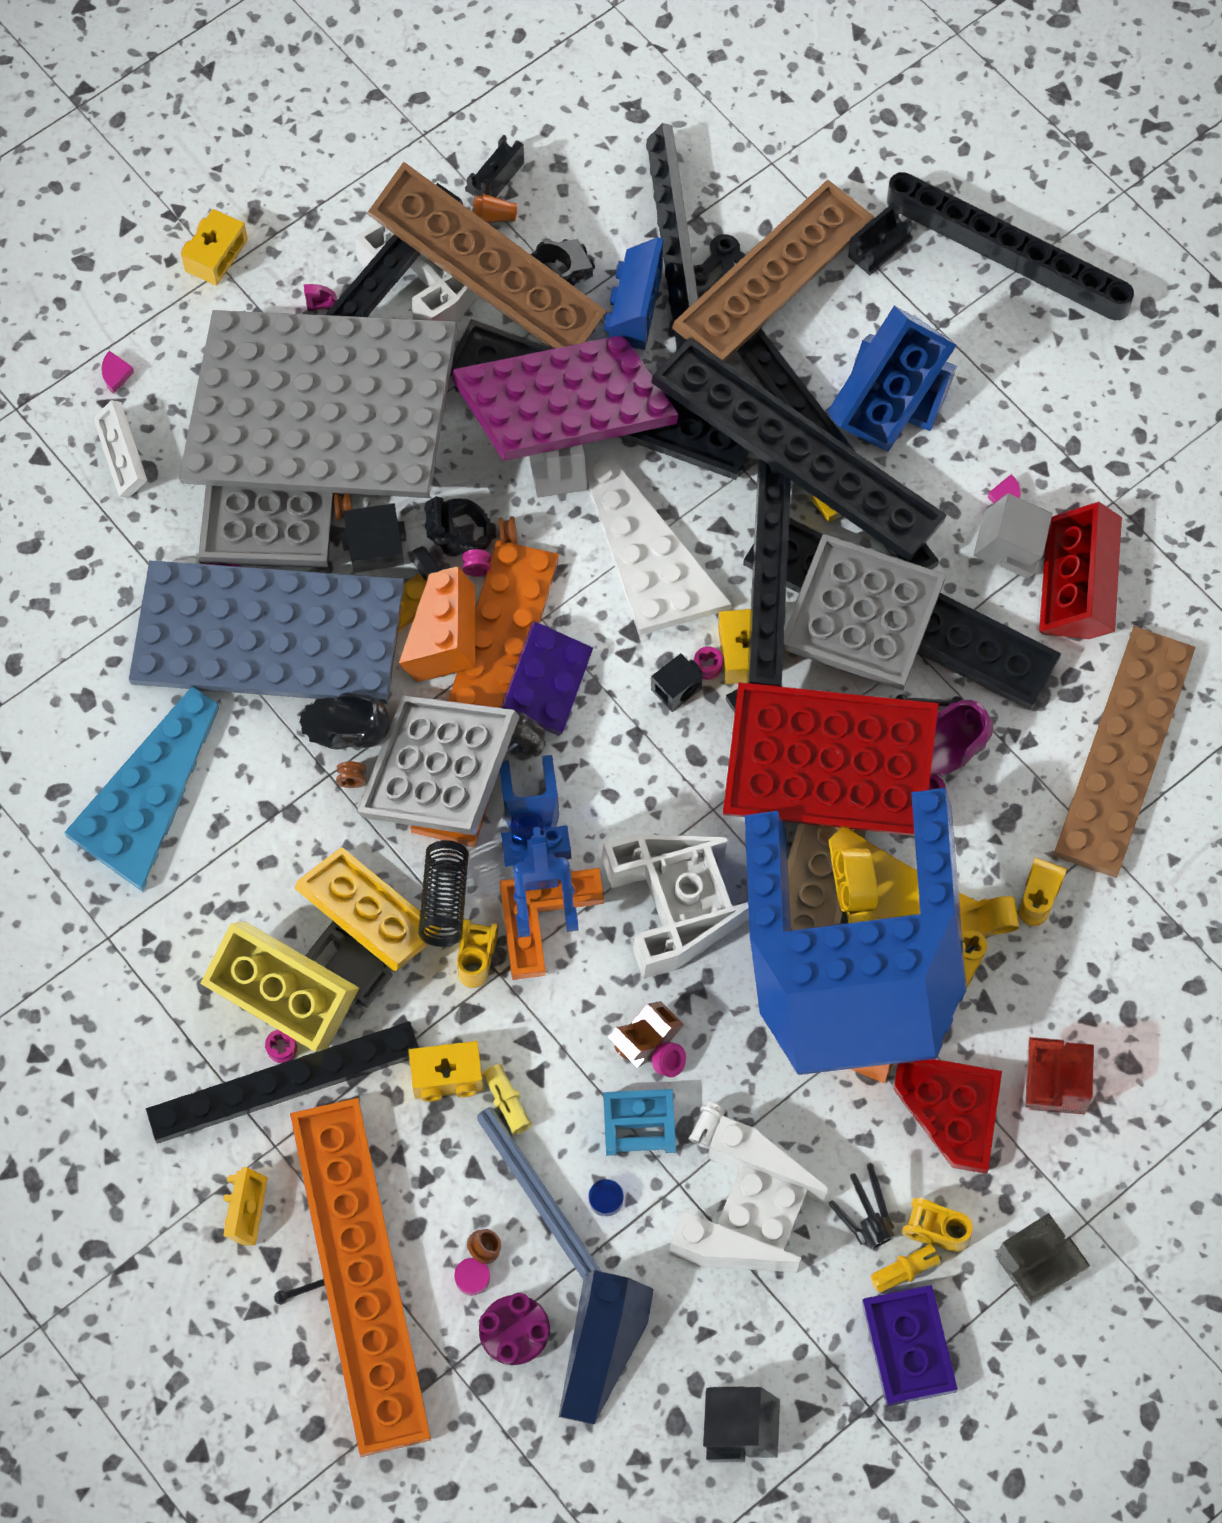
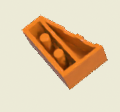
(442, 628)

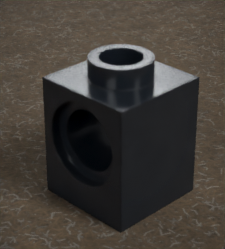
(677, 682)

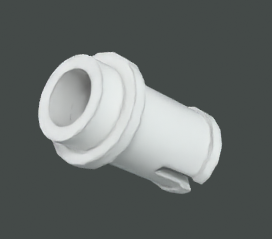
(707, 1123)

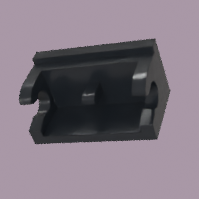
(497, 169)
(880, 239)

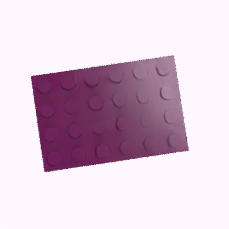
(563, 397)

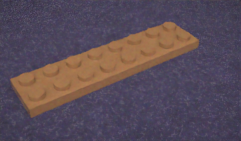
(485, 260)
(773, 271)
(1124, 752)

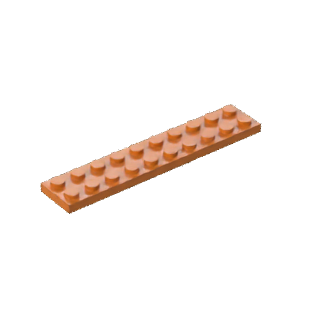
(507, 607)
(360, 1278)

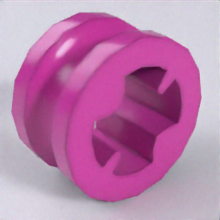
(476, 562)
(704, 654)
(291, 1051)

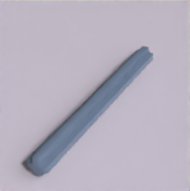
(537, 1192)

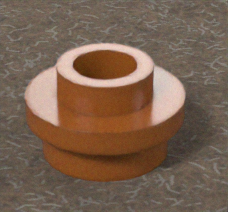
(484, 1246)

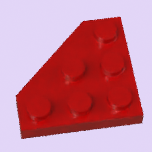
(953, 1107)

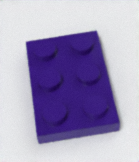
(547, 677)
(909, 1345)

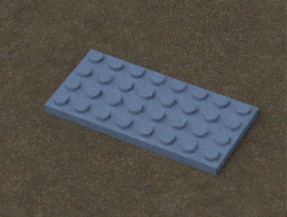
(266, 631)

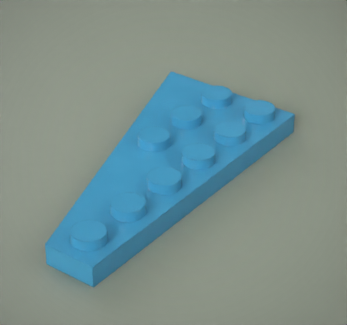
(140, 801)

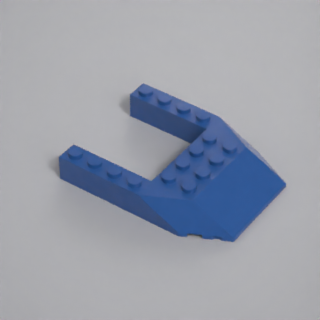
(859, 987)

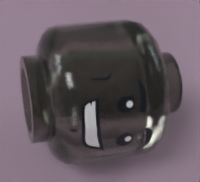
(527, 738)

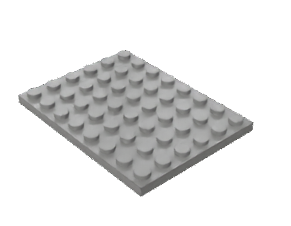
(319, 403)

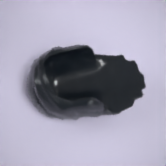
(346, 721)

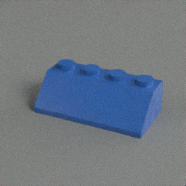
(891, 379)

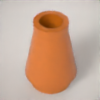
(494, 209)

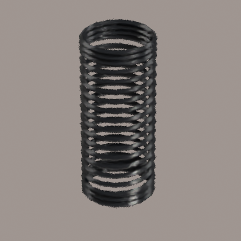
(438, 920)

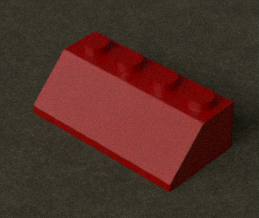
(1081, 573)

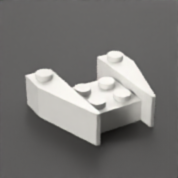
(445, 296)
(685, 893)
(758, 1209)

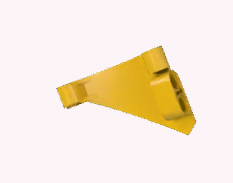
(882, 887)

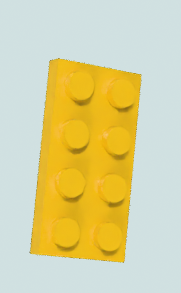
(365, 908)

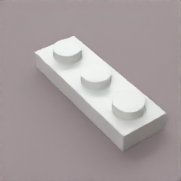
(120, 449)

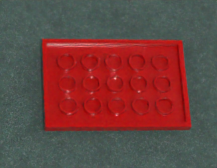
(829, 757)

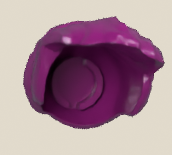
(960, 735)

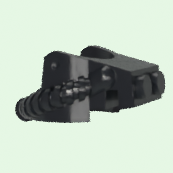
(569, 253)
(441, 529)

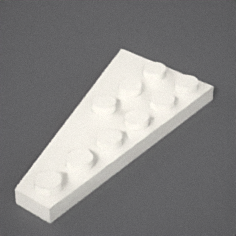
(653, 565)

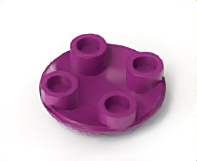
(514, 1329)

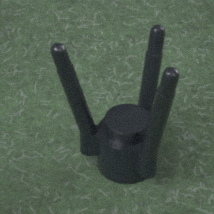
(876, 1228)

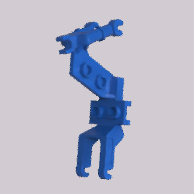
(546, 855)

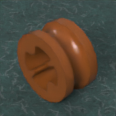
(342, 503)
(507, 530)
(351, 774)

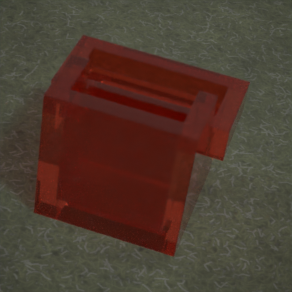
(1059, 1076)

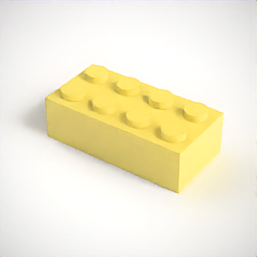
(279, 985)

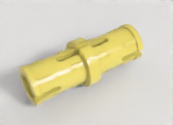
(507, 1099)

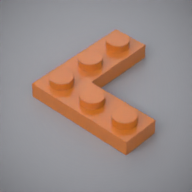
(527, 952)

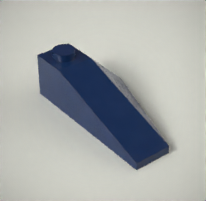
(606, 1331)

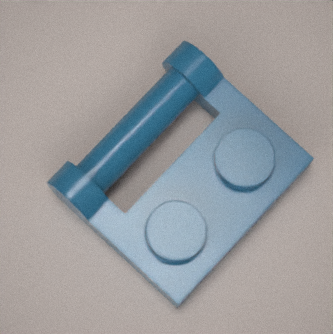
(639, 1110)

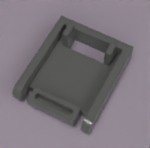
(353, 964)

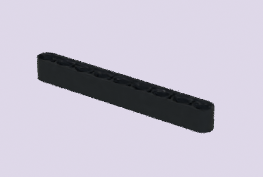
(1019, 256)

